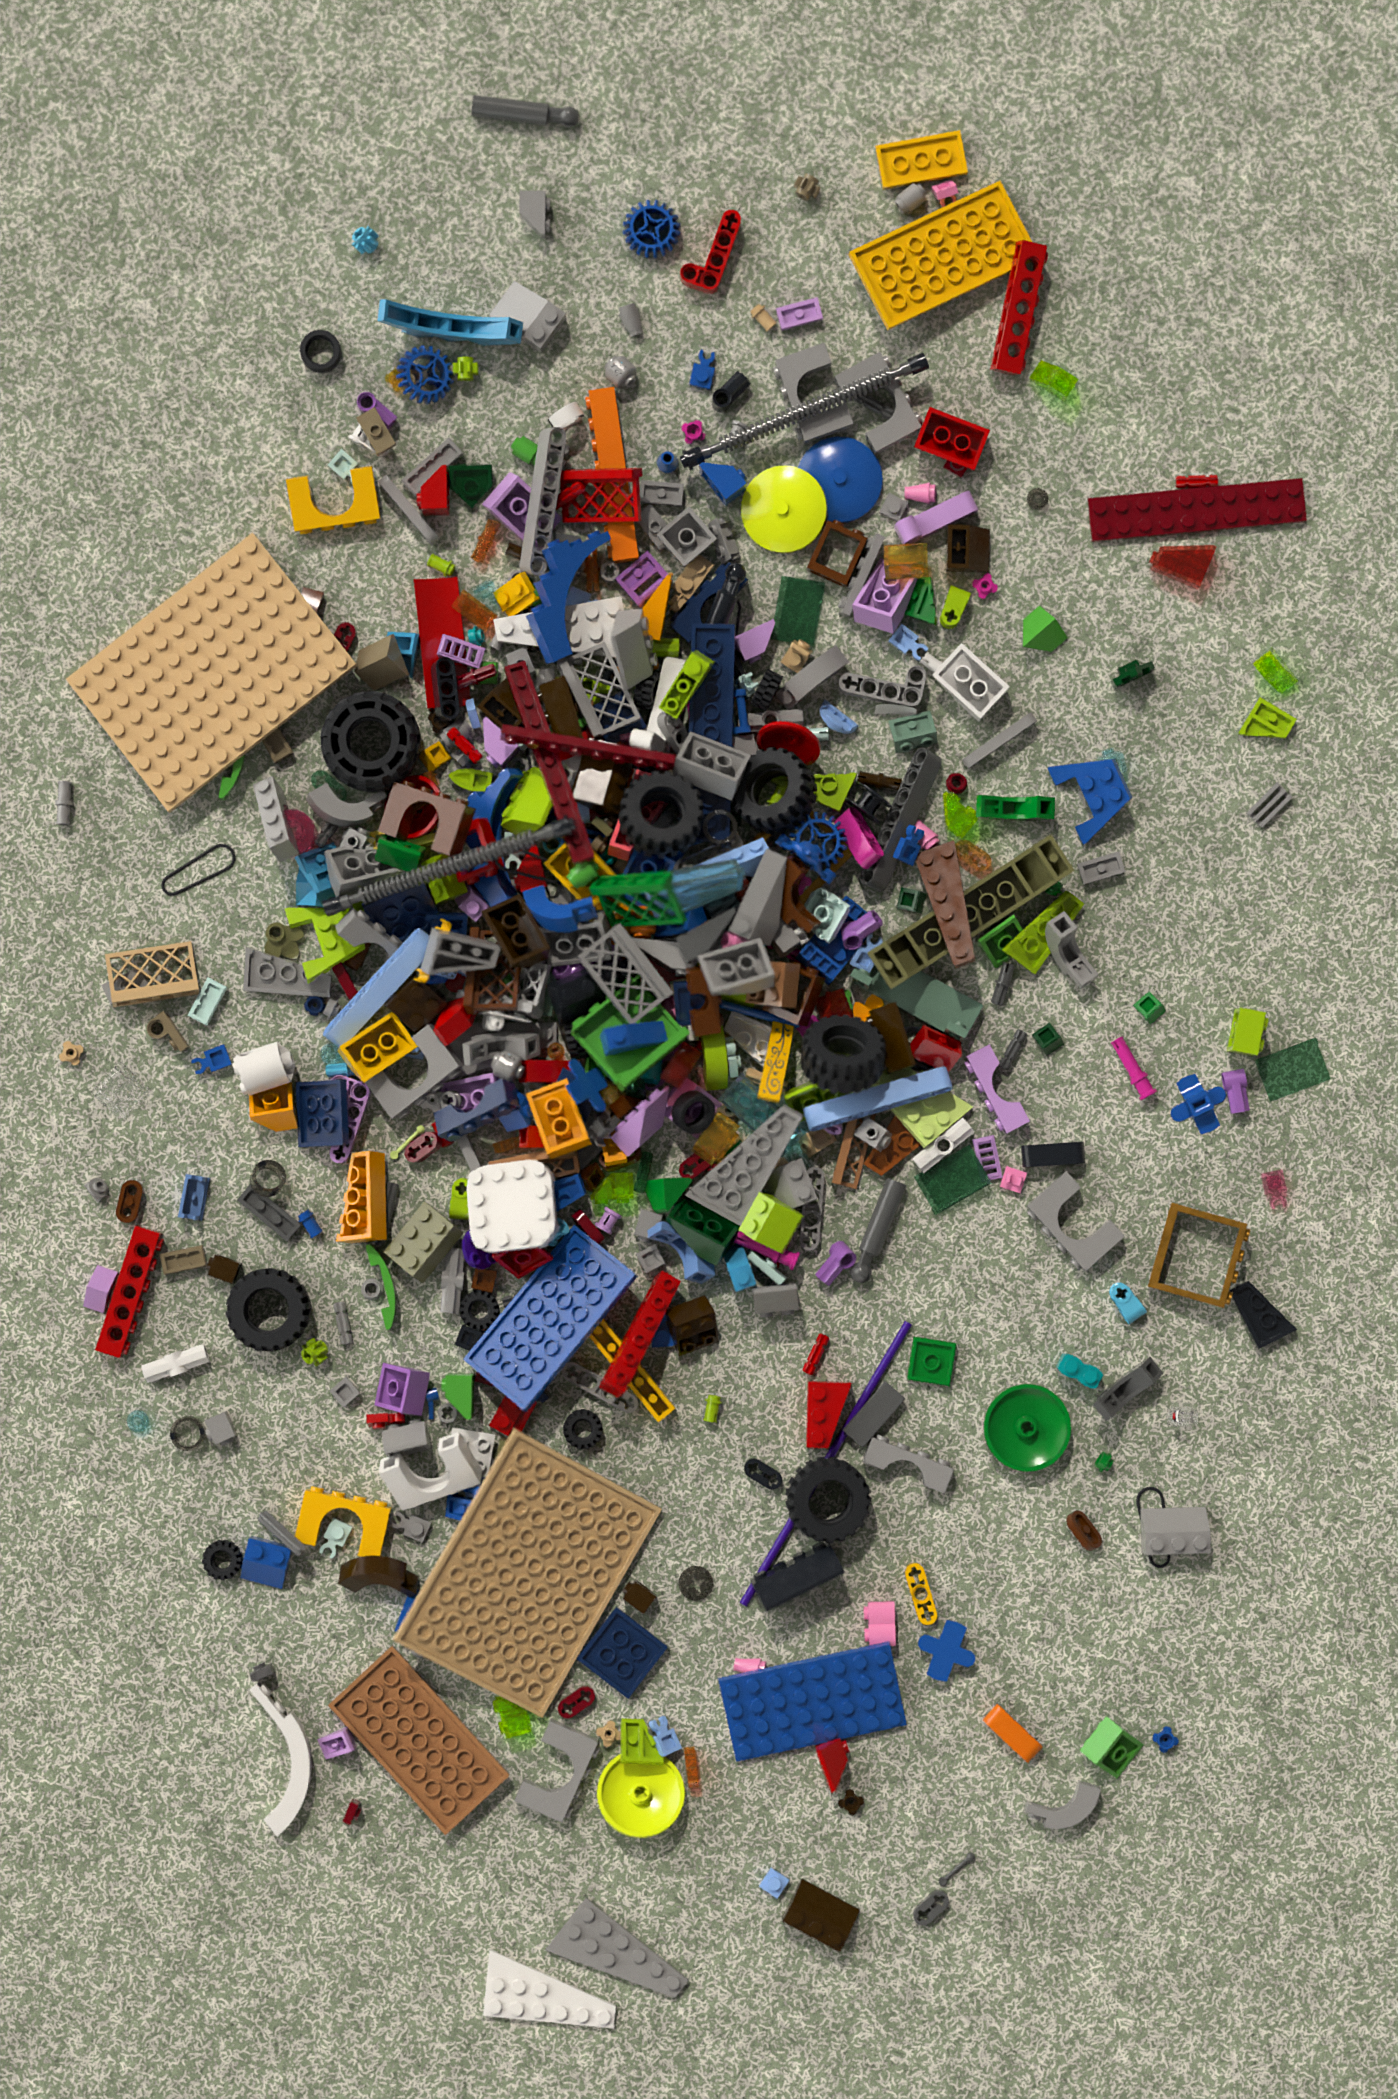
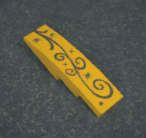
(775, 1062)

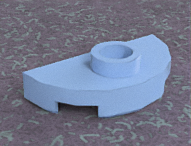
(836, 719)

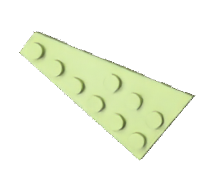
(926, 1117)

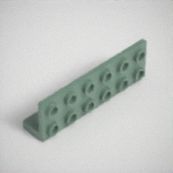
(924, 999)

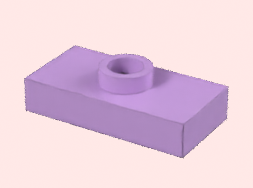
(799, 314)

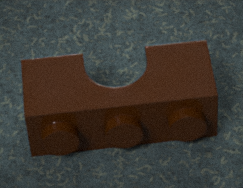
(707, 1018)

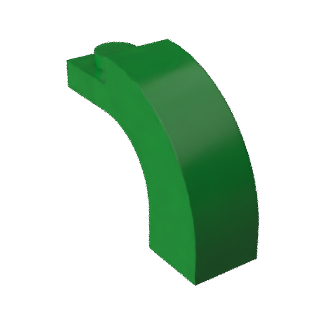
(1015, 808)

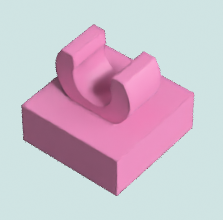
(944, 190)
(1013, 1179)

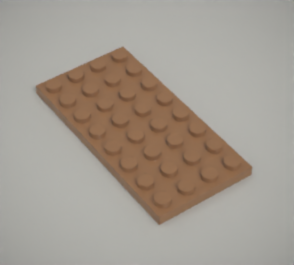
(419, 1740)

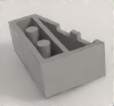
(457, 952)

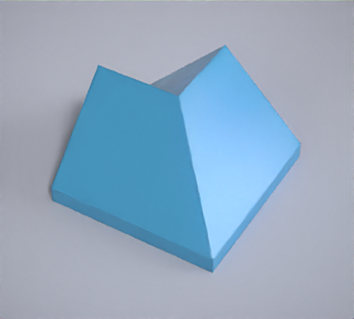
(307, 895)

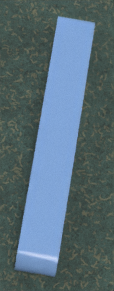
(378, 989)
(877, 1099)

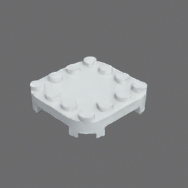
(512, 1206)

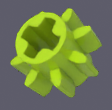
(465, 368)
(314, 1352)

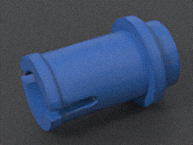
(309, 1223)

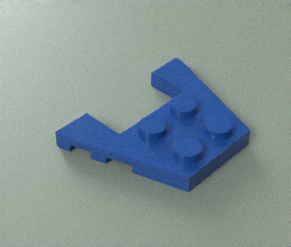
(1102, 788)

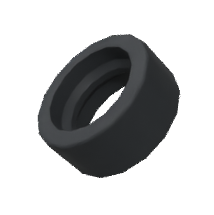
(315, 335)
(704, 1119)

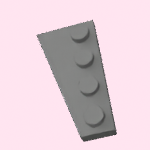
(281, 976)

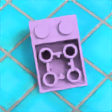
(641, 1123)

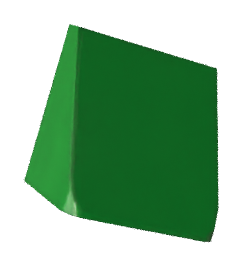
(1149, 1007)

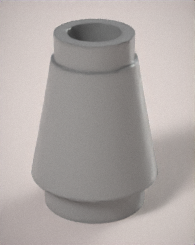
(631, 319)

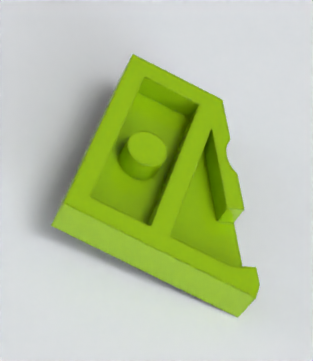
(1267, 721)
(638, 1744)

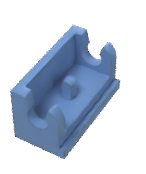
(194, 1197)

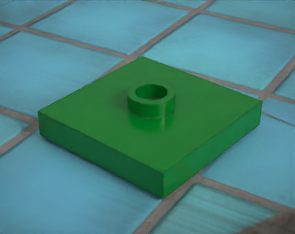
(931, 1361)

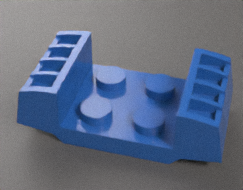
(832, 956)

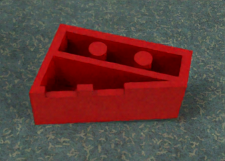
(824, 1408)

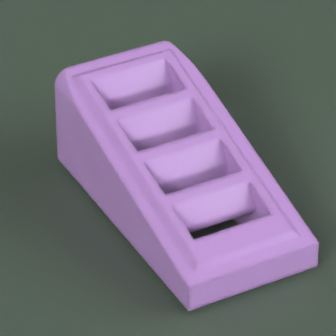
(463, 644)
(989, 1139)

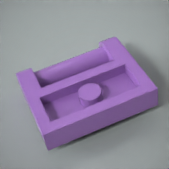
(637, 575)

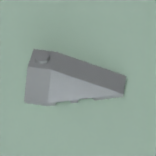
(355, 869)
(762, 903)

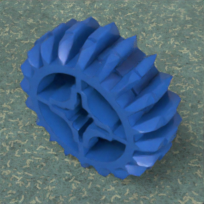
(643, 233)
(433, 379)
(834, 834)

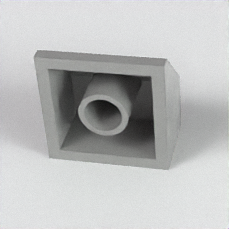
(791, 1184)
(406, 1439)

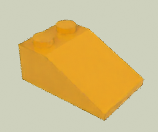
(656, 608)
(558, 1119)

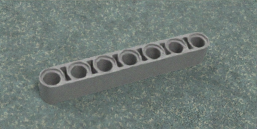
(549, 493)

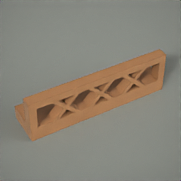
(843, 1155)
(542, 1157)

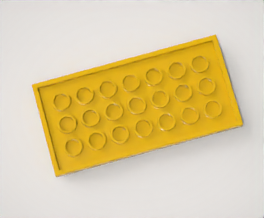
(940, 255)

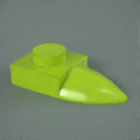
(472, 779)

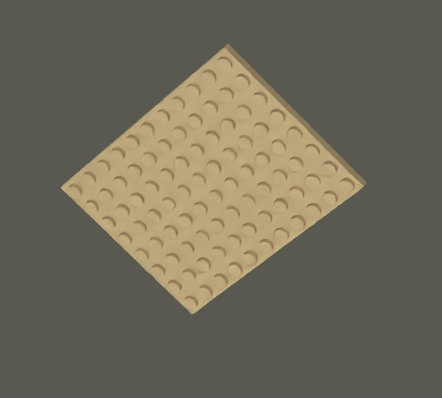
(211, 672)
(527, 1573)

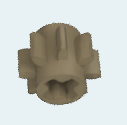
(807, 187)

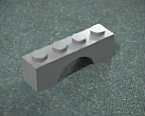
(277, 831)
(358, 929)
(882, 1453)

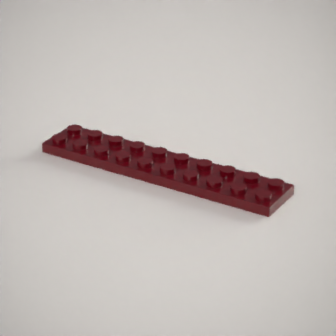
(1196, 510)

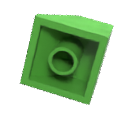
(460, 1392)
(1111, 1747)

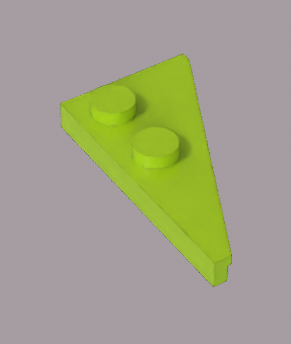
(831, 788)

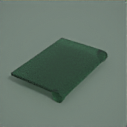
(798, 610)
(1292, 1069)
(952, 1179)

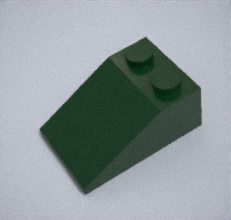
(703, 1229)

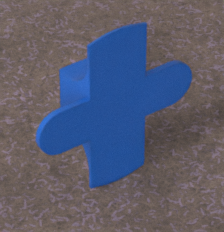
(587, 1085)
(1198, 1104)
(946, 1650)

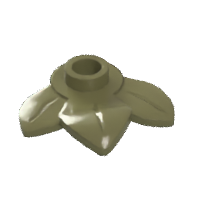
(285, 943)

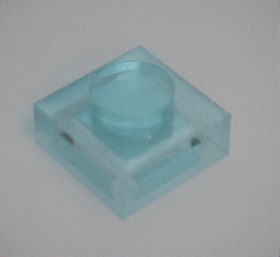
(484, 589)

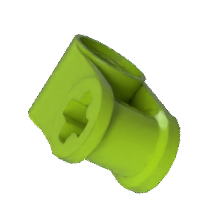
(954, 604)
(459, 1204)

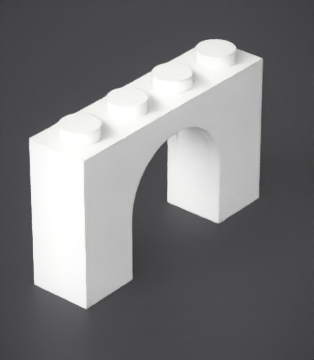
(414, 1490)

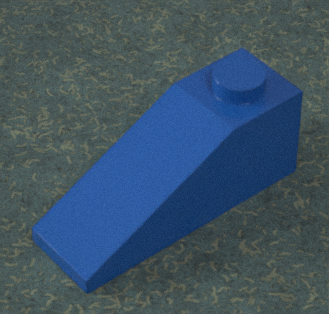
(632, 1037)

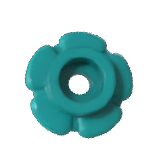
(476, 636)

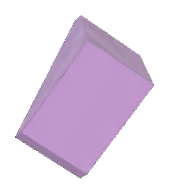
(99, 1288)
(337, 1743)

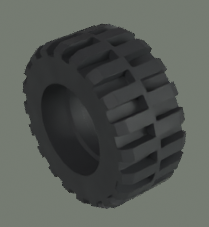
(666, 789)
(791, 807)
(840, 1072)
(239, 1301)
(852, 1515)

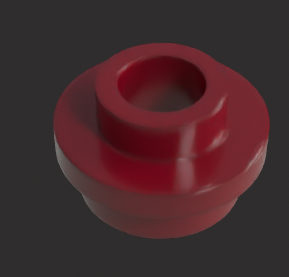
(960, 779)

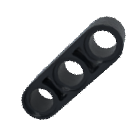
(448, 679)
(1053, 1154)

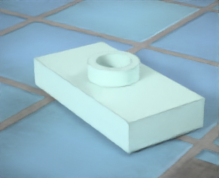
(207, 1001)
(767, 1267)

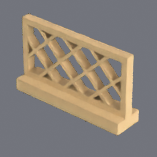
(152, 992)

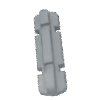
(343, 1322)

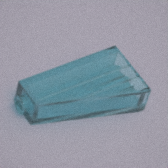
(705, 883)

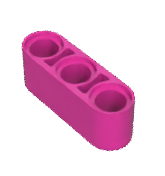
(859, 838)

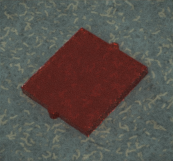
(833, 1004)

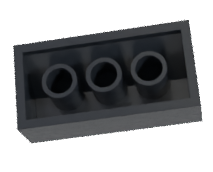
(579, 992)
(796, 1576)

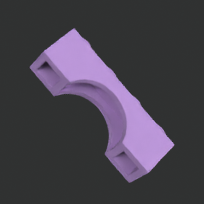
(1009, 1114)

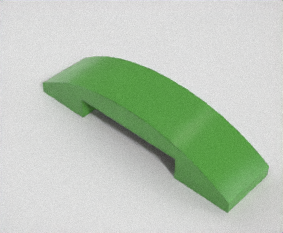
(227, 783)
(388, 1313)

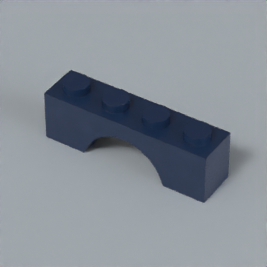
(683, 620)
(498, 1100)

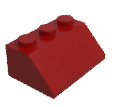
(951, 438)

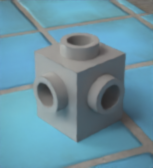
(358, 838)

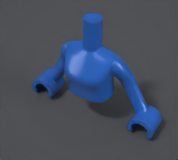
(808, 854)

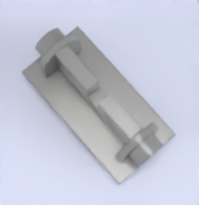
(724, 549)

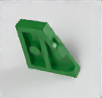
(922, 602)

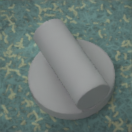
(97, 1189)

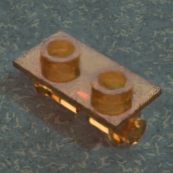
(474, 610)

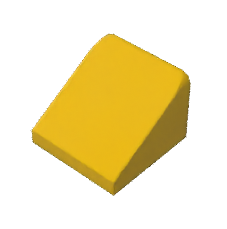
(434, 756)

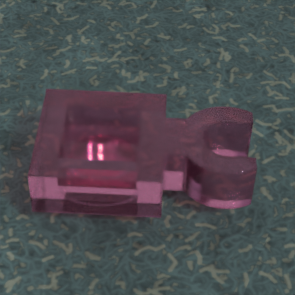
(1274, 1184)

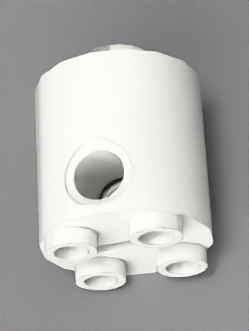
(264, 1068)

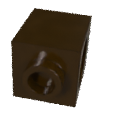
(223, 1268)
(638, 1596)

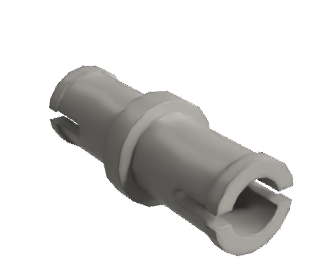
(64, 803)

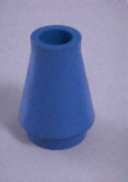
(667, 467)

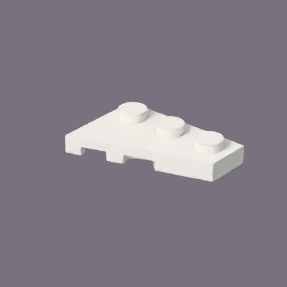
(749, 1035)

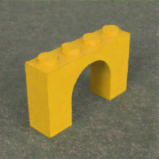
(308, 516)
(372, 1515)

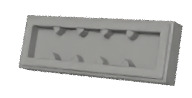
(445, 454)

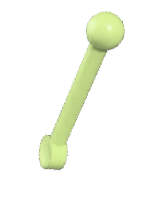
(395, 1154)

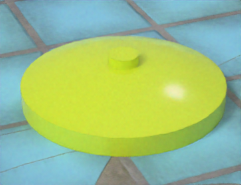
(784, 509)
(640, 1797)

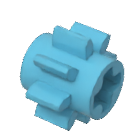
(365, 240)

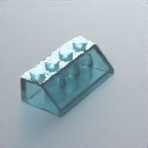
(743, 1102)

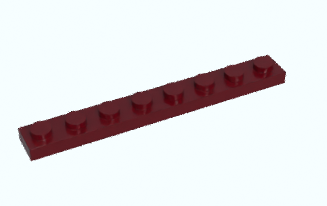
(580, 746)

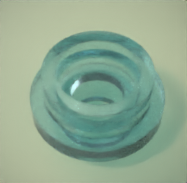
(324, 1054)
(144, 1421)

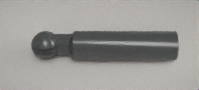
(523, 111)
(878, 1228)

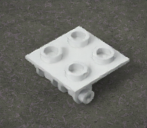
(495, 1019)
(480, 1445)

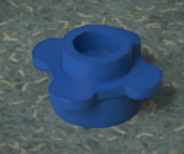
(1171, 1740)

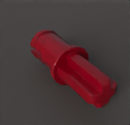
(475, 676)

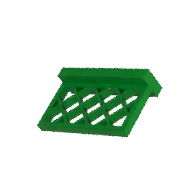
(635, 885)

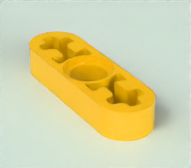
(910, 1579)

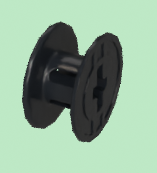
(868, 803)

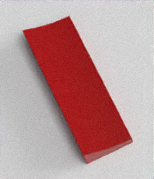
(435, 619)

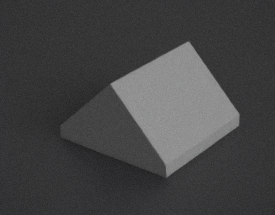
(686, 537)

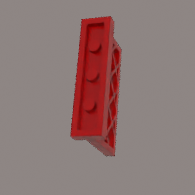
(603, 476)

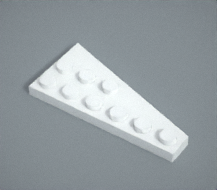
(585, 626)
(529, 1994)

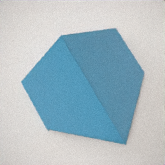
(409, 647)

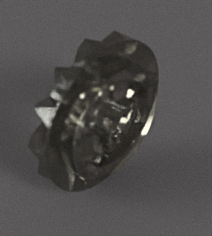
(686, 1579)

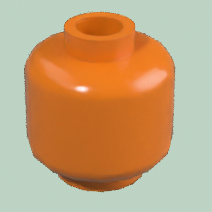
(644, 931)

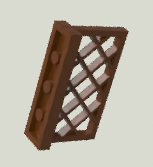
(474, 978)

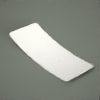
(894, 709)

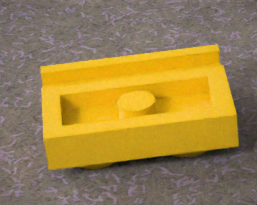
(516, 595)

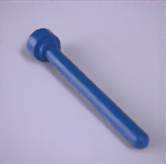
(754, 1012)

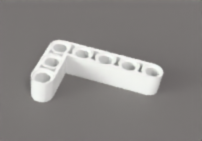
(653, 738)

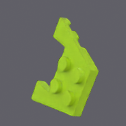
(332, 946)

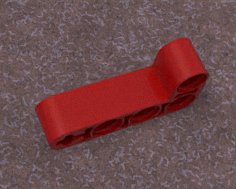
(716, 251)

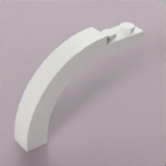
(301, 1760)

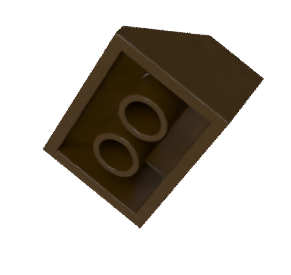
(559, 707)
(601, 784)
(517, 932)
(889, 1023)
(820, 1915)

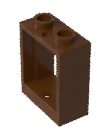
(827, 573)
(807, 1008)

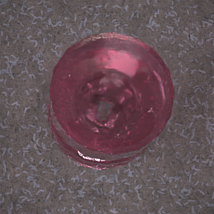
(305, 827)

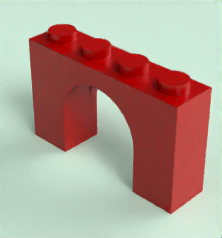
(539, 1072)

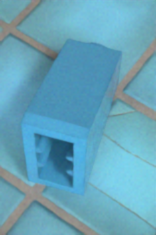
(739, 1267)

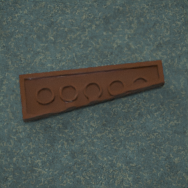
(944, 887)

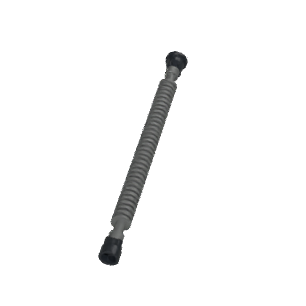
(698, 455)
(443, 868)

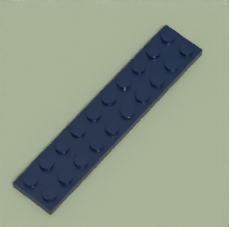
(713, 709)

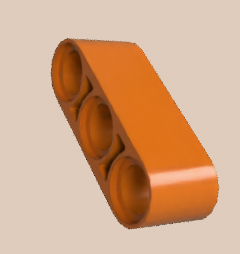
(1012, 1733)

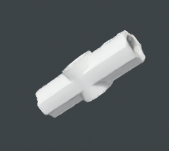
(954, 1135)
(175, 1363)

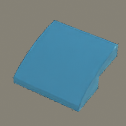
(315, 868)

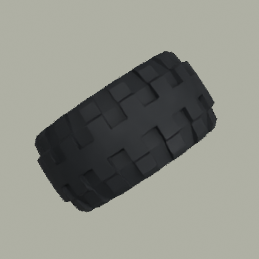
(394, 765)

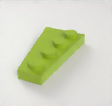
(1030, 945)

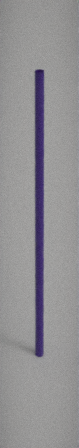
(834, 1449)

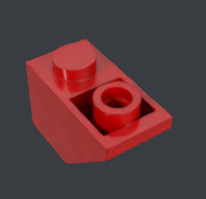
(453, 1021)

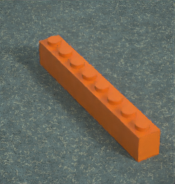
(611, 455)

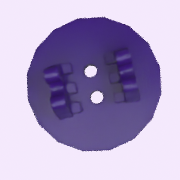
(475, 1257)

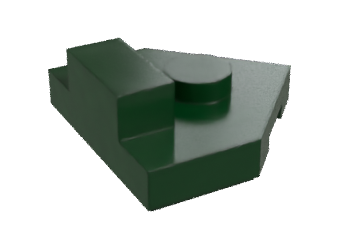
(470, 481)
(1131, 672)

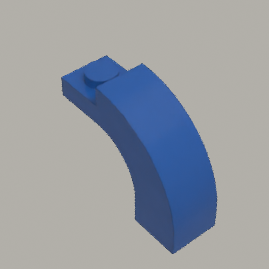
(556, 916)

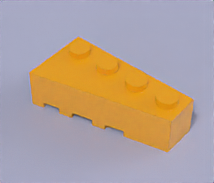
(365, 1200)

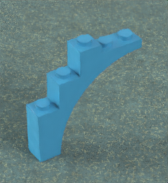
(450, 327)

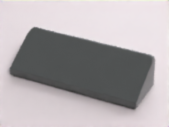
(873, 1414)

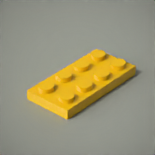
(921, 159)

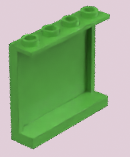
(626, 1066)

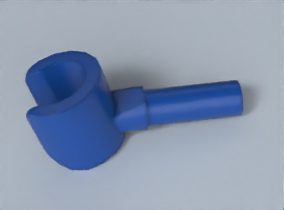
(431, 1395)

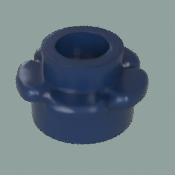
(314, 1011)

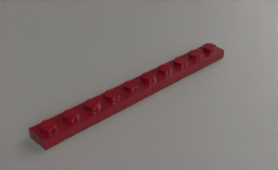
(549, 762)

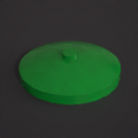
(1027, 1427)

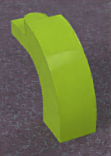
(714, 1061)

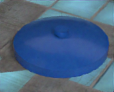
(847, 476)

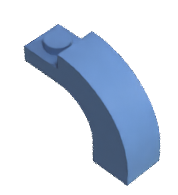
(695, 1267)

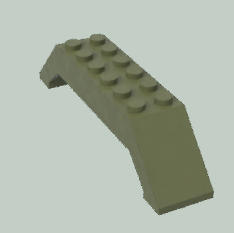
(985, 905)

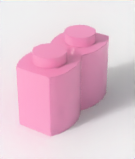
(880, 1622)

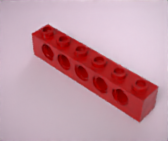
(1010, 316)
(639, 1334)
(106, 1342)

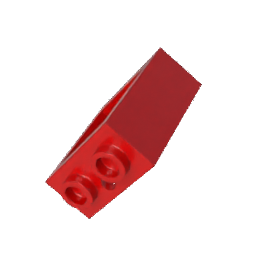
(486, 836)

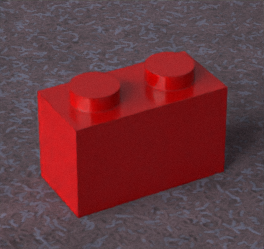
(936, 1048)

